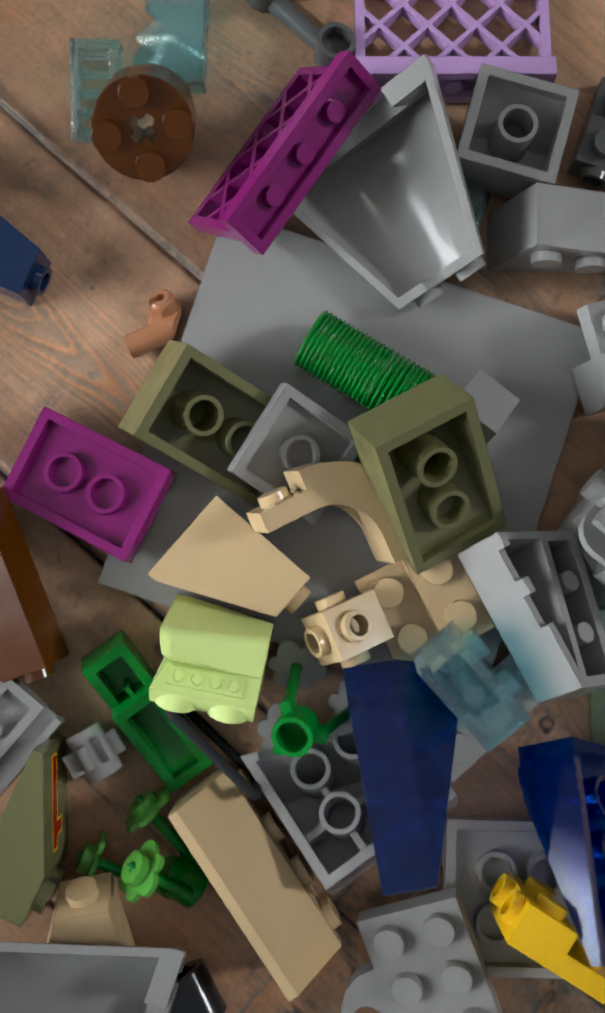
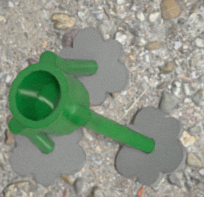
(294, 727)

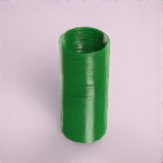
(356, 362)

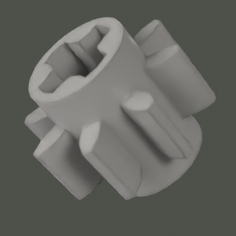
(94, 753)

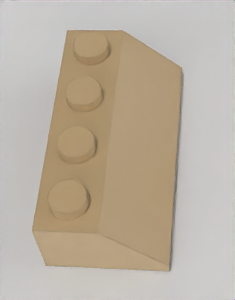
(259, 879)

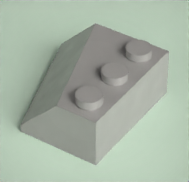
(323, 805)

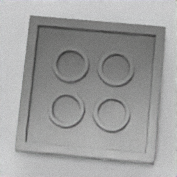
(473, 859)

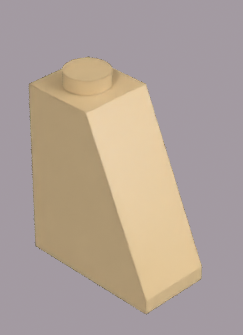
(232, 564)
(90, 913)

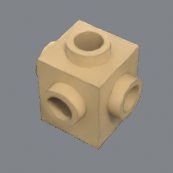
(346, 628)

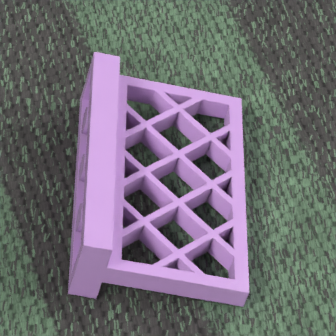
(454, 67)

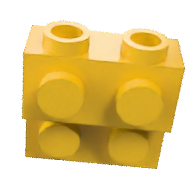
(539, 929)

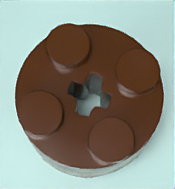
(127, 97)

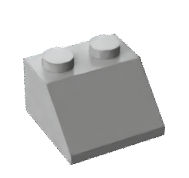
(514, 131)

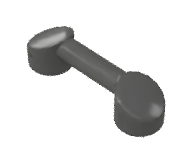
(324, 41)

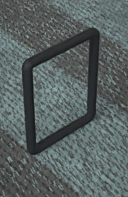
(252, 791)

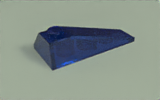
(405, 768)

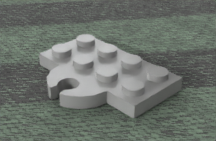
(421, 960)

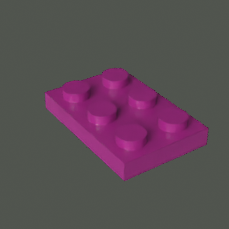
(88, 484)

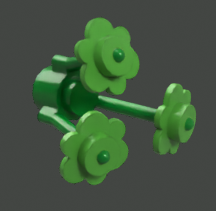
(146, 868)

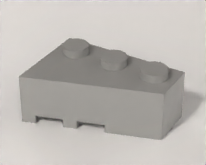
(548, 231)

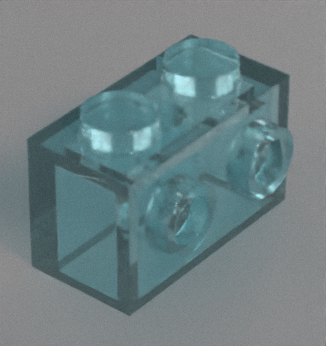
(470, 686)

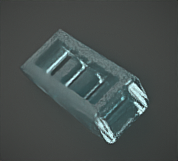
(89, 50)

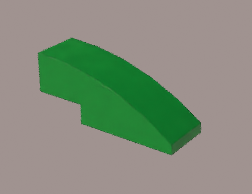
(123, 682)

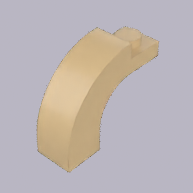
(330, 484)

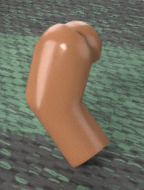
(160, 327)

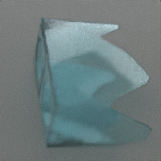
(177, 39)

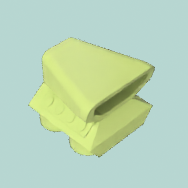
(211, 661)

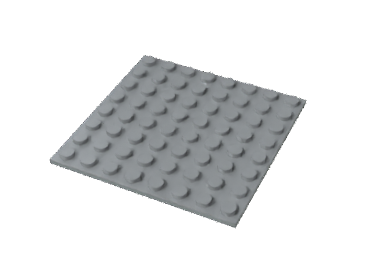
(253, 322)

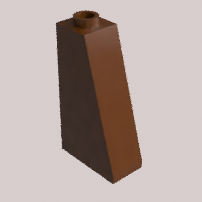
(27, 623)

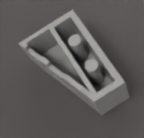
(542, 609)

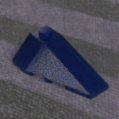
(567, 806)

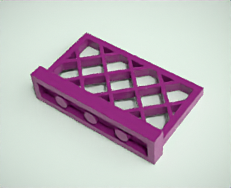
(287, 152)

